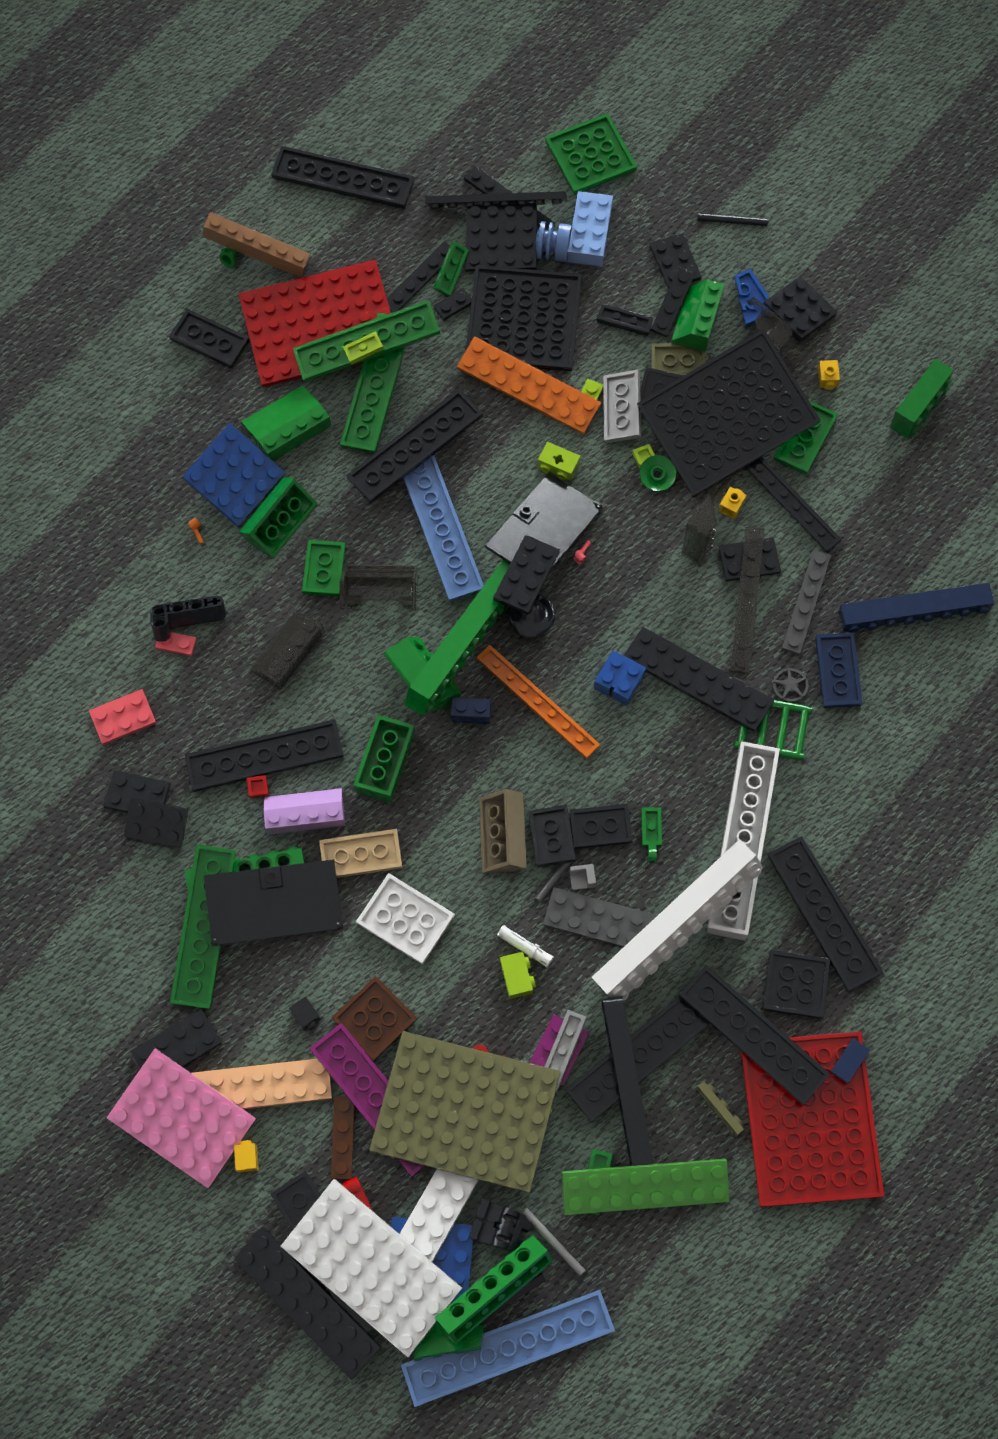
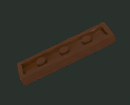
(342, 1138)

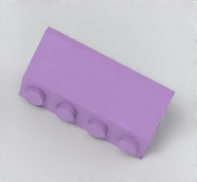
(304, 811)

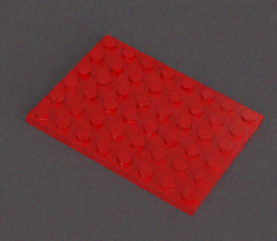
(308, 310)
(817, 1148)

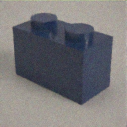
(470, 710)

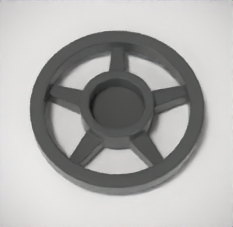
(790, 684)

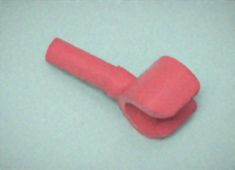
(579, 554)

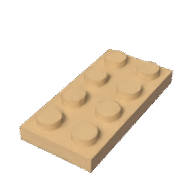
(363, 853)

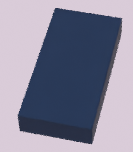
(849, 1061)

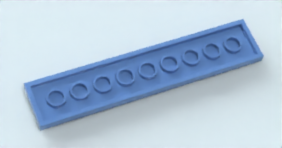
(443, 531)
(510, 1348)

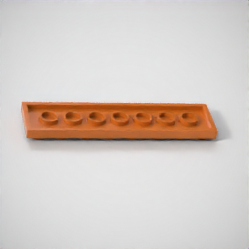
(528, 385)

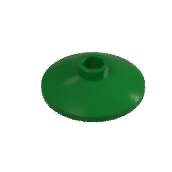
(661, 465)

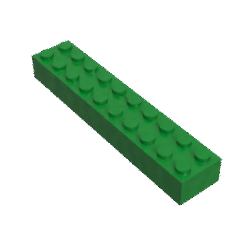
(457, 646)

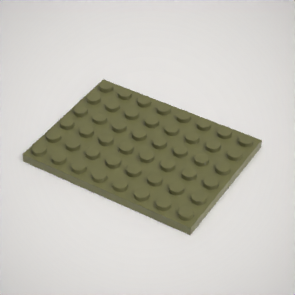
(465, 1111)

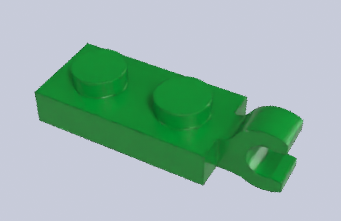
(651, 830)

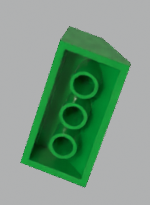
(698, 315)
(278, 517)
(408, 660)

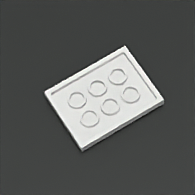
(405, 918)

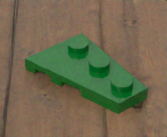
(437, 1343)

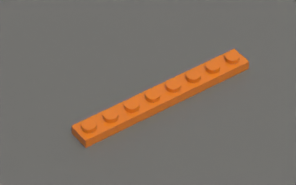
(538, 702)

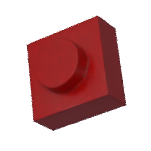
(257, 786)

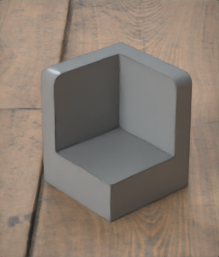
(582, 877)

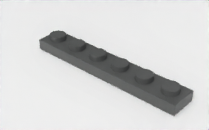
(806, 602)

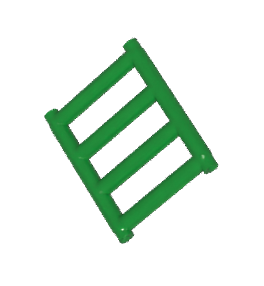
(786, 707)

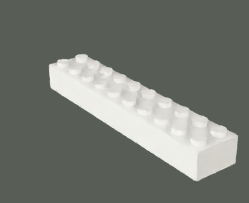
(748, 822)
(679, 921)

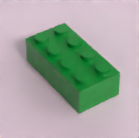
(922, 399)
(384, 758)

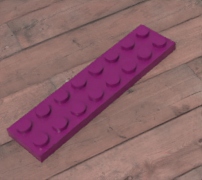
(355, 1076)

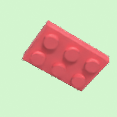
(122, 717)

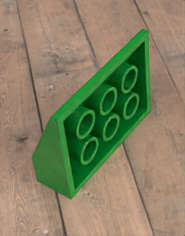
(287, 423)

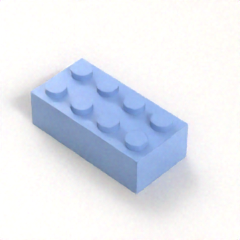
(590, 228)

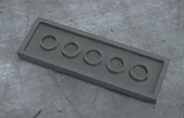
(594, 918)

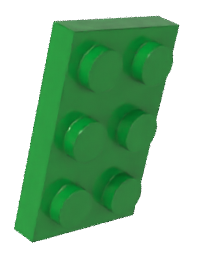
(323, 568)

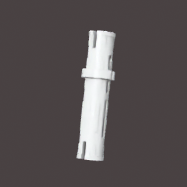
(533, 951)

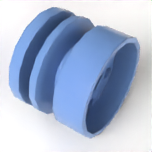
(553, 241)

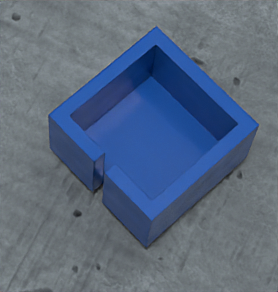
(620, 674)

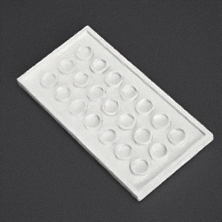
(371, 1267)

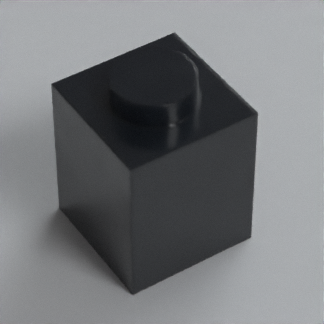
(305, 1014)

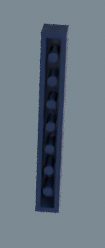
(915, 607)

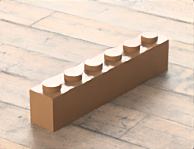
(255, 245)

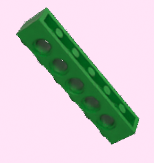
(254, 861)
(491, 1299)

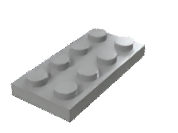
(621, 411)

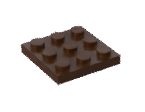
(375, 1018)

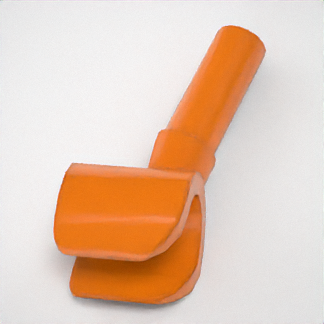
(194, 524)

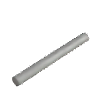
(554, 1242)

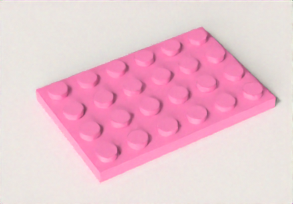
(181, 1118)

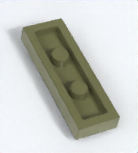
(720, 1107)

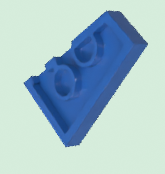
(748, 287)

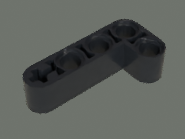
(185, 613)

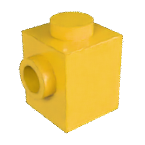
(828, 374)
(732, 502)
(246, 1156)

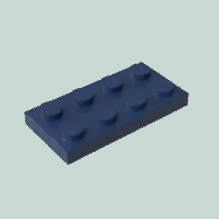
(838, 670)

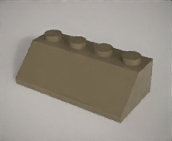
(502, 832)

